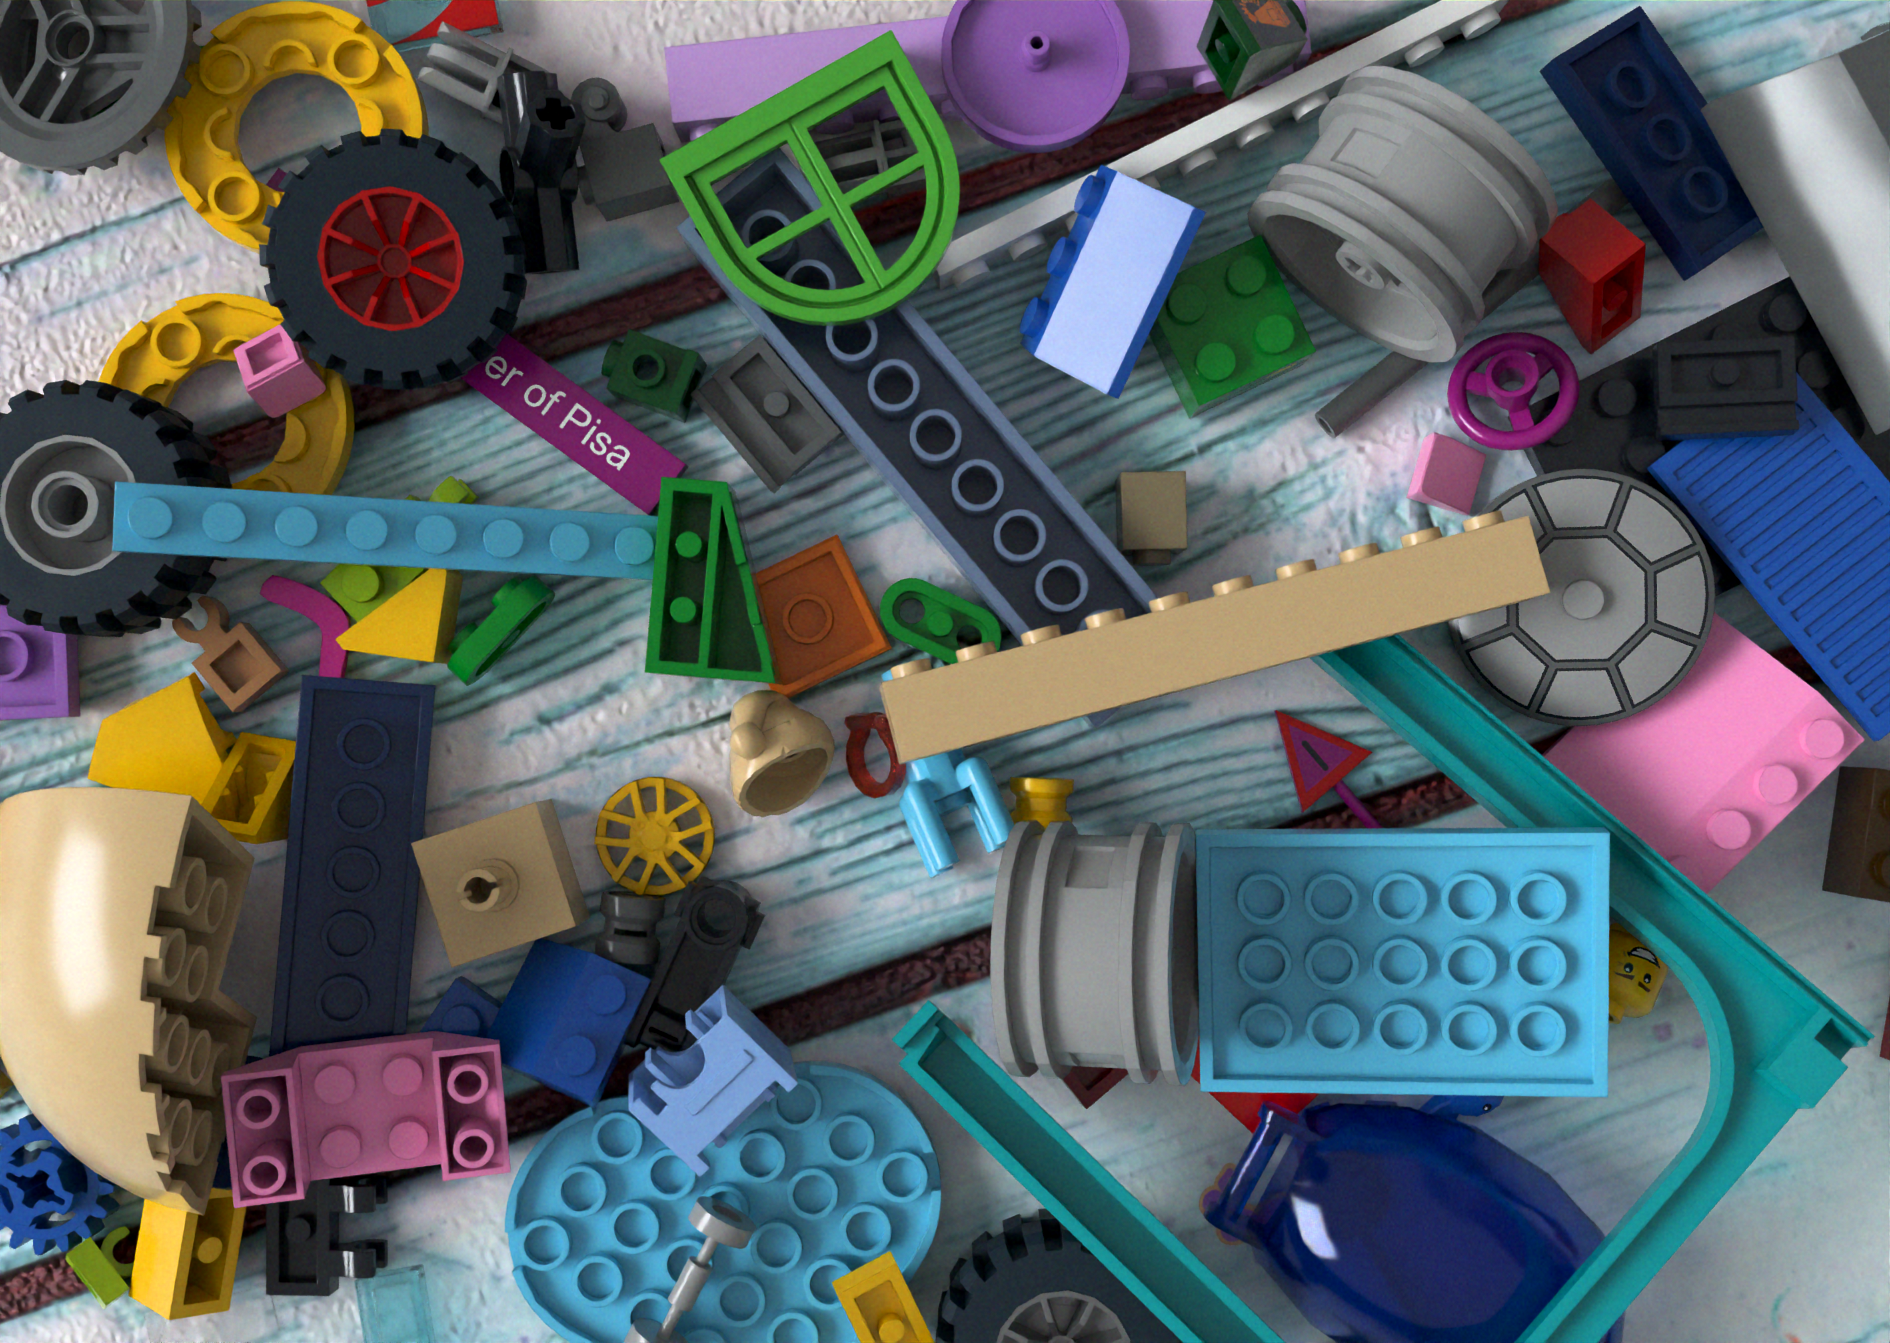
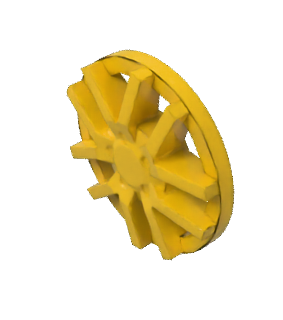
(654, 836)

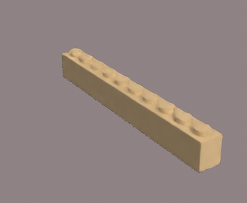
(1212, 638)

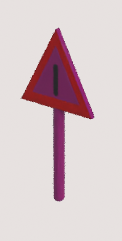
(1320, 763)

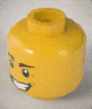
(1633, 976)

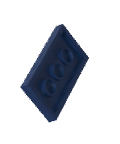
(1654, 140)

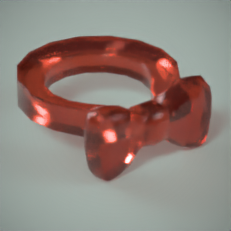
(860, 728)

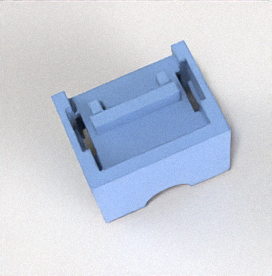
(713, 1084)

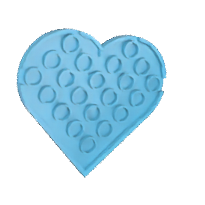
(819, 1170)

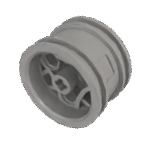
(1404, 212)
(1096, 951)

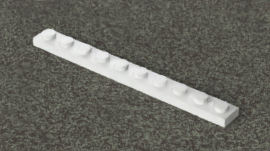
(1240, 123)

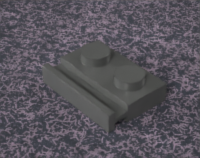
(766, 414)

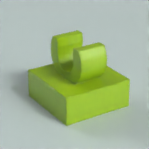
(99, 1268)

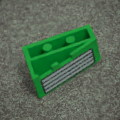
(705, 589)

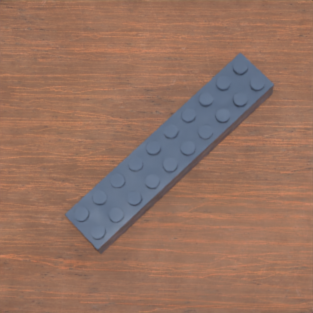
(928, 427)

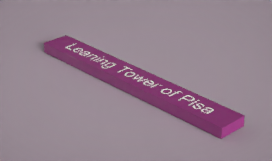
(570, 419)

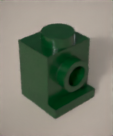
(667, 392)

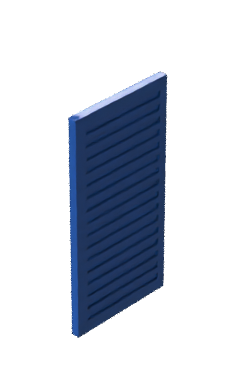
(1808, 540)

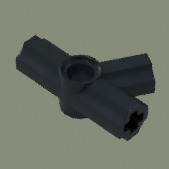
(541, 167)

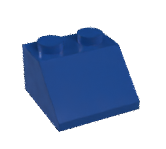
(568, 1019)

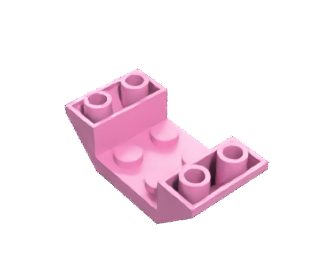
(364, 1112)

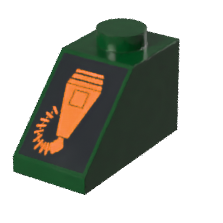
(1250, 41)

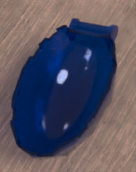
(1405, 1225)

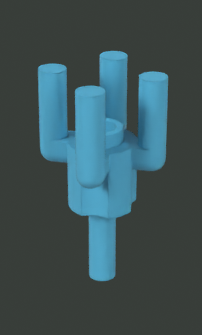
(942, 787)

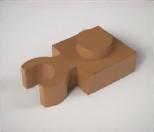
(234, 659)

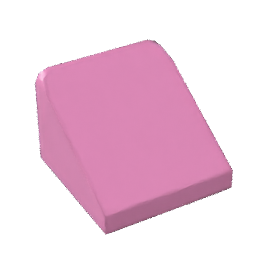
(278, 372)
(1446, 474)

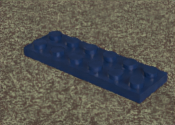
(352, 861)

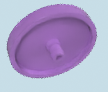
(1035, 69)

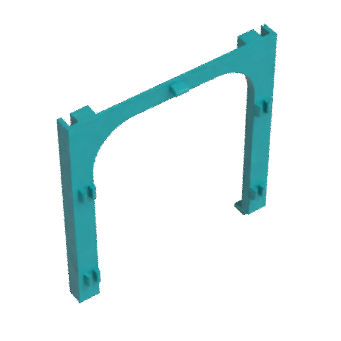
(1766, 1028)

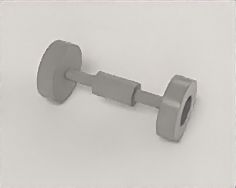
(721, 1225)

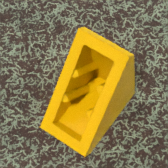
(413, 622)
(254, 789)

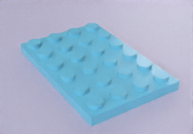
(1404, 961)

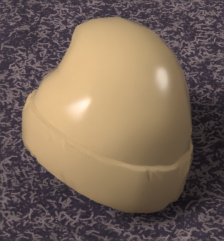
(776, 753)

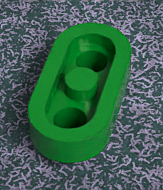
(942, 619)
(482, 646)

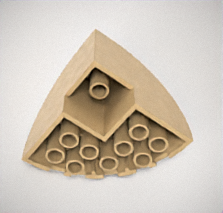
(114, 977)

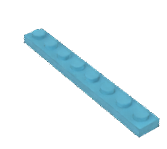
(380, 532)

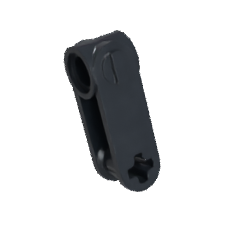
(694, 964)

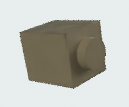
(1151, 516)

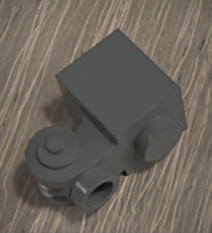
(620, 167)

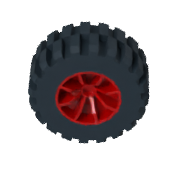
(394, 261)

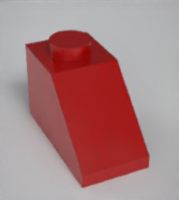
(1593, 273)

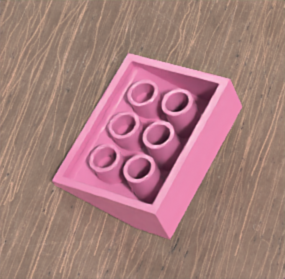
(1712, 758)

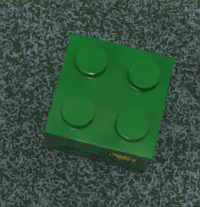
(1228, 328)

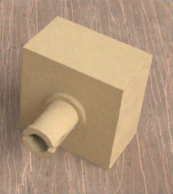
(501, 882)

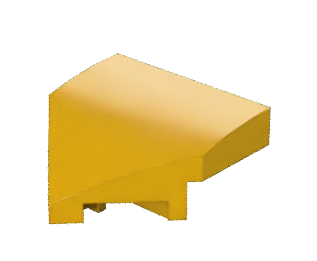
(162, 743)

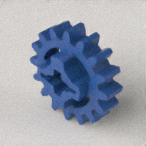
(46, 1183)

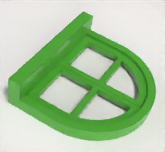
(787, 120)

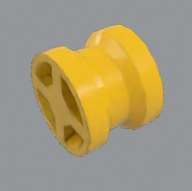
(1041, 799)

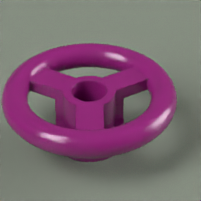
(1510, 365)

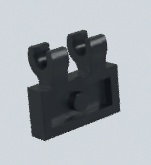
(304, 1237)

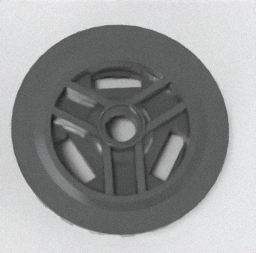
(51, 97)

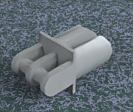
(470, 69)
(862, 157)

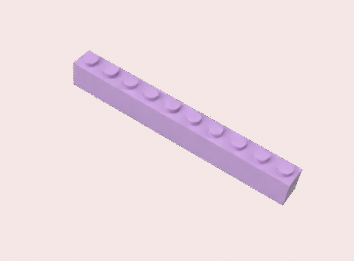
(727, 77)

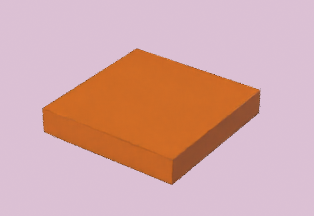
(818, 617)

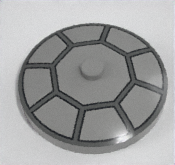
(1621, 608)

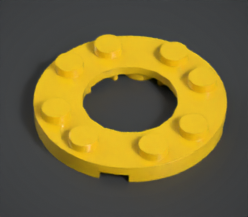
(243, 59)
(206, 331)

